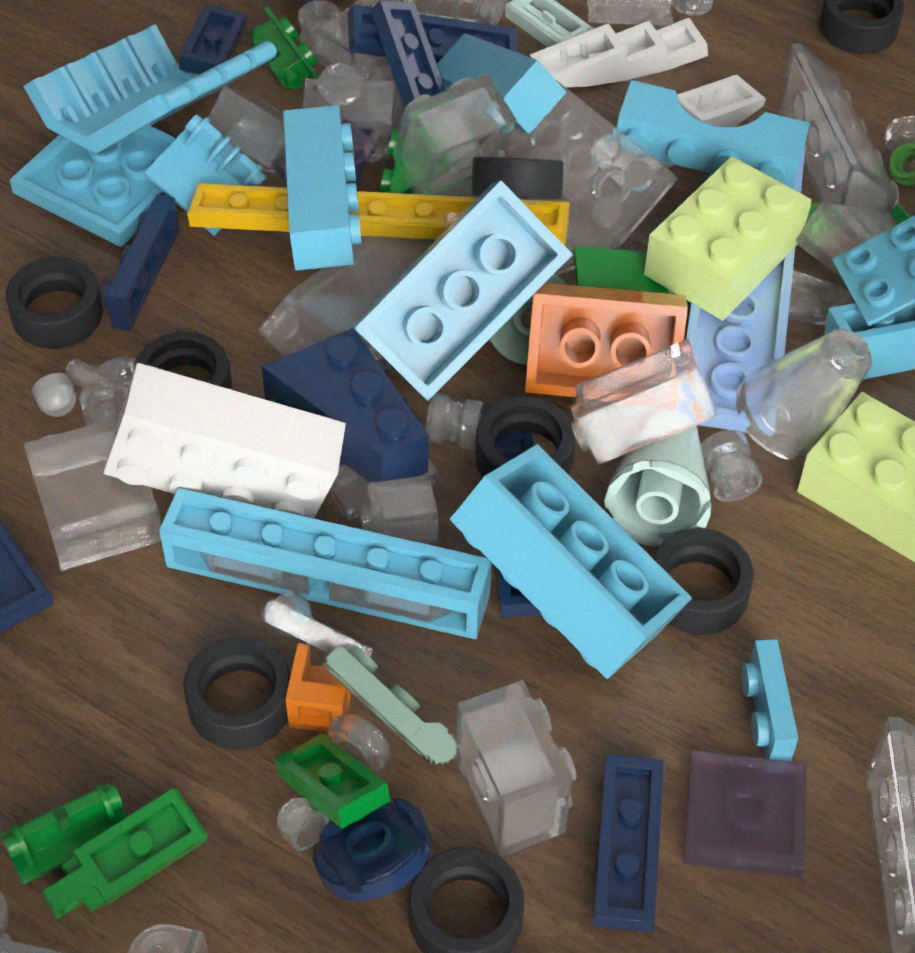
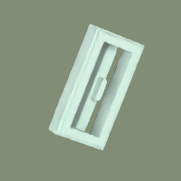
(543, 25)

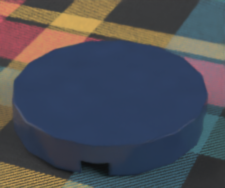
(374, 853)

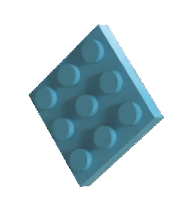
(95, 190)

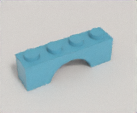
(671, 135)

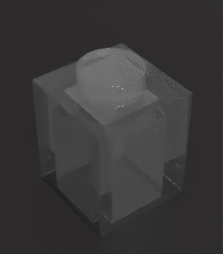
(402, 510)

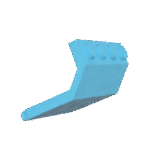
(129, 88)

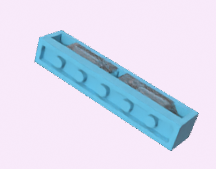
(327, 562)

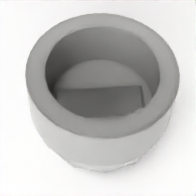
(54, 394)

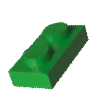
(332, 780)

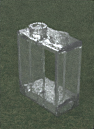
(641, 402)

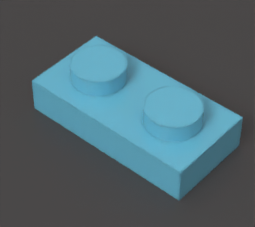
(774, 720)

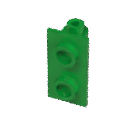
(295, 61)
(53, 836)

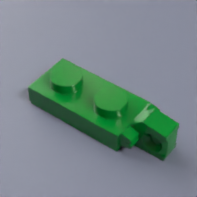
(126, 855)

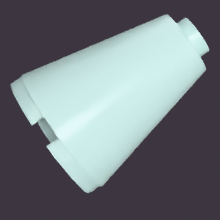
(661, 489)

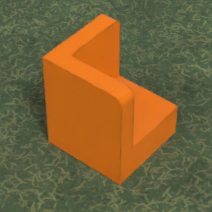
(314, 694)

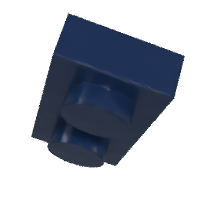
(212, 39)

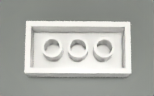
(223, 444)

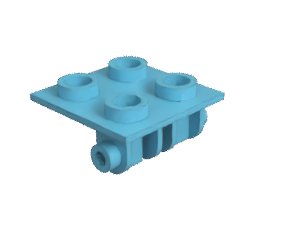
(201, 157)
(881, 272)

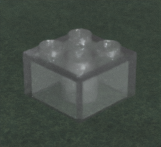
(449, 130)
(514, 767)

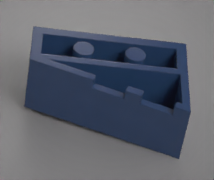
(348, 385)

